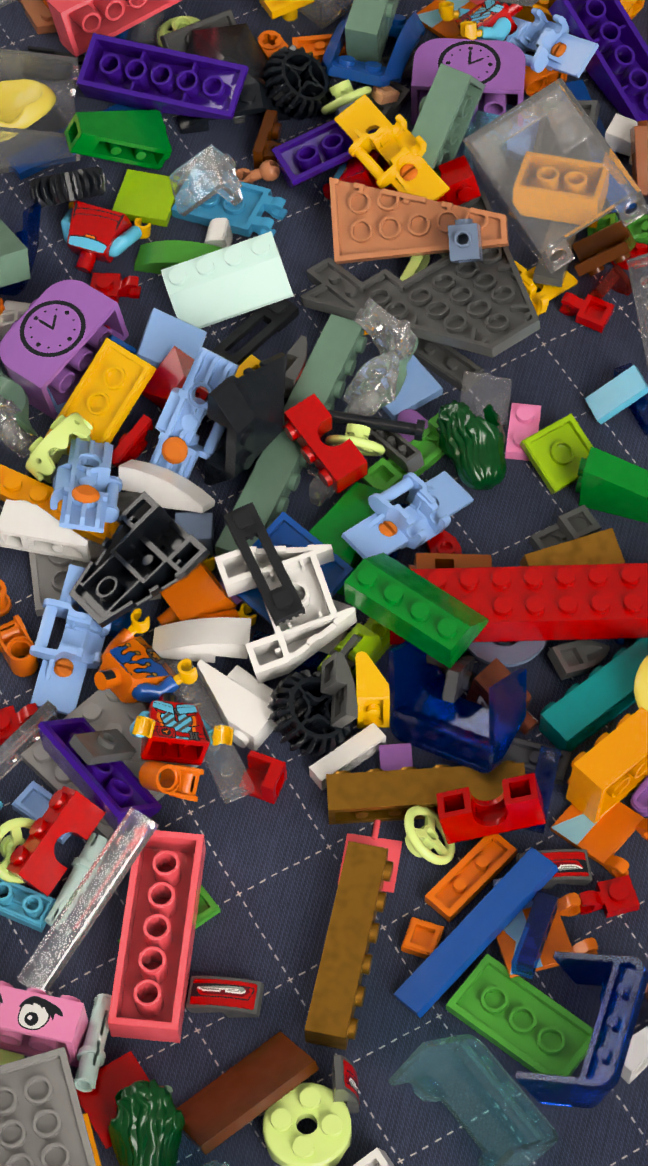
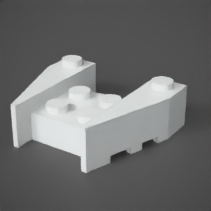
(303, 635)

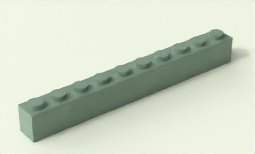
(282, 461)

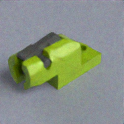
(369, 638)

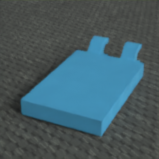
(243, 217)

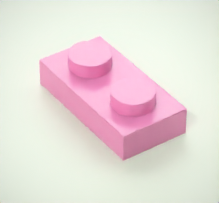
(522, 424)

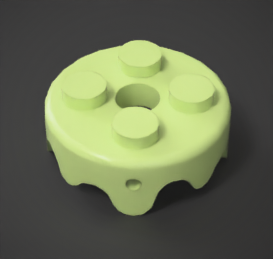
(48, 450)
(319, 1148)

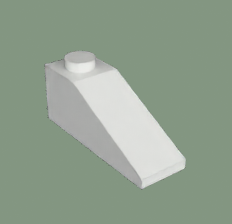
(36, 531)
(237, 707)

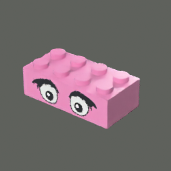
(40, 1022)

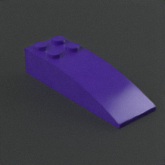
(622, 55)
(160, 79)

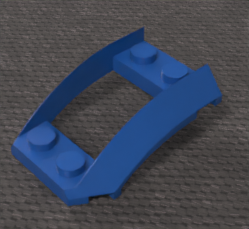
(372, 72)

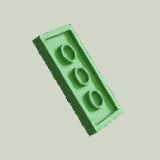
(521, 1020)

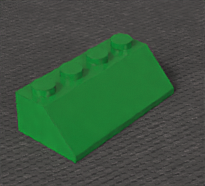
(413, 608)

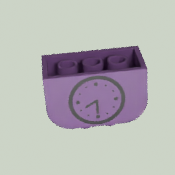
(492, 62)
(59, 340)

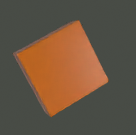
(422, 938)

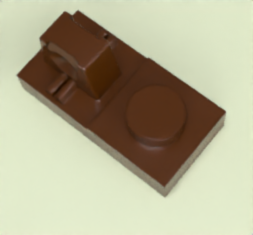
(265, 142)

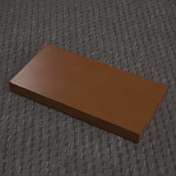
(245, 1091)

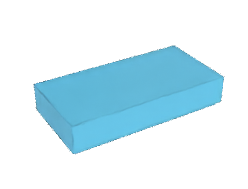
(617, 394)

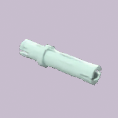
(80, 868)
(92, 1054)

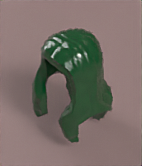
(473, 444)
(146, 1125)

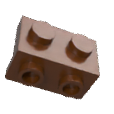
(602, 247)

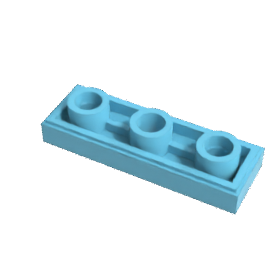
(25, 905)

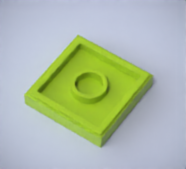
(145, 197)
(557, 452)

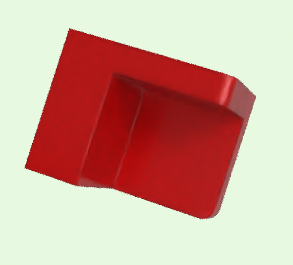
(267, 776)

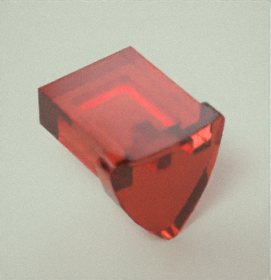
(613, 279)

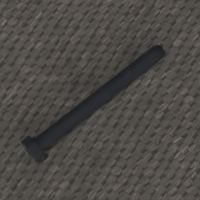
(416, 430)

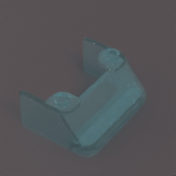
(480, 1097)

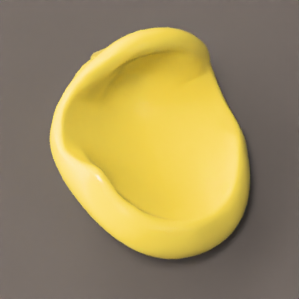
(24, 102)

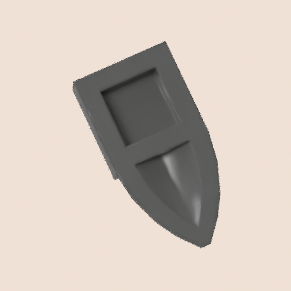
(577, 657)

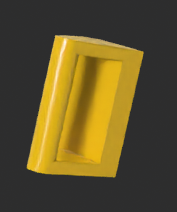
(371, 693)

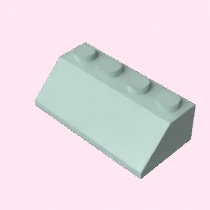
(228, 282)

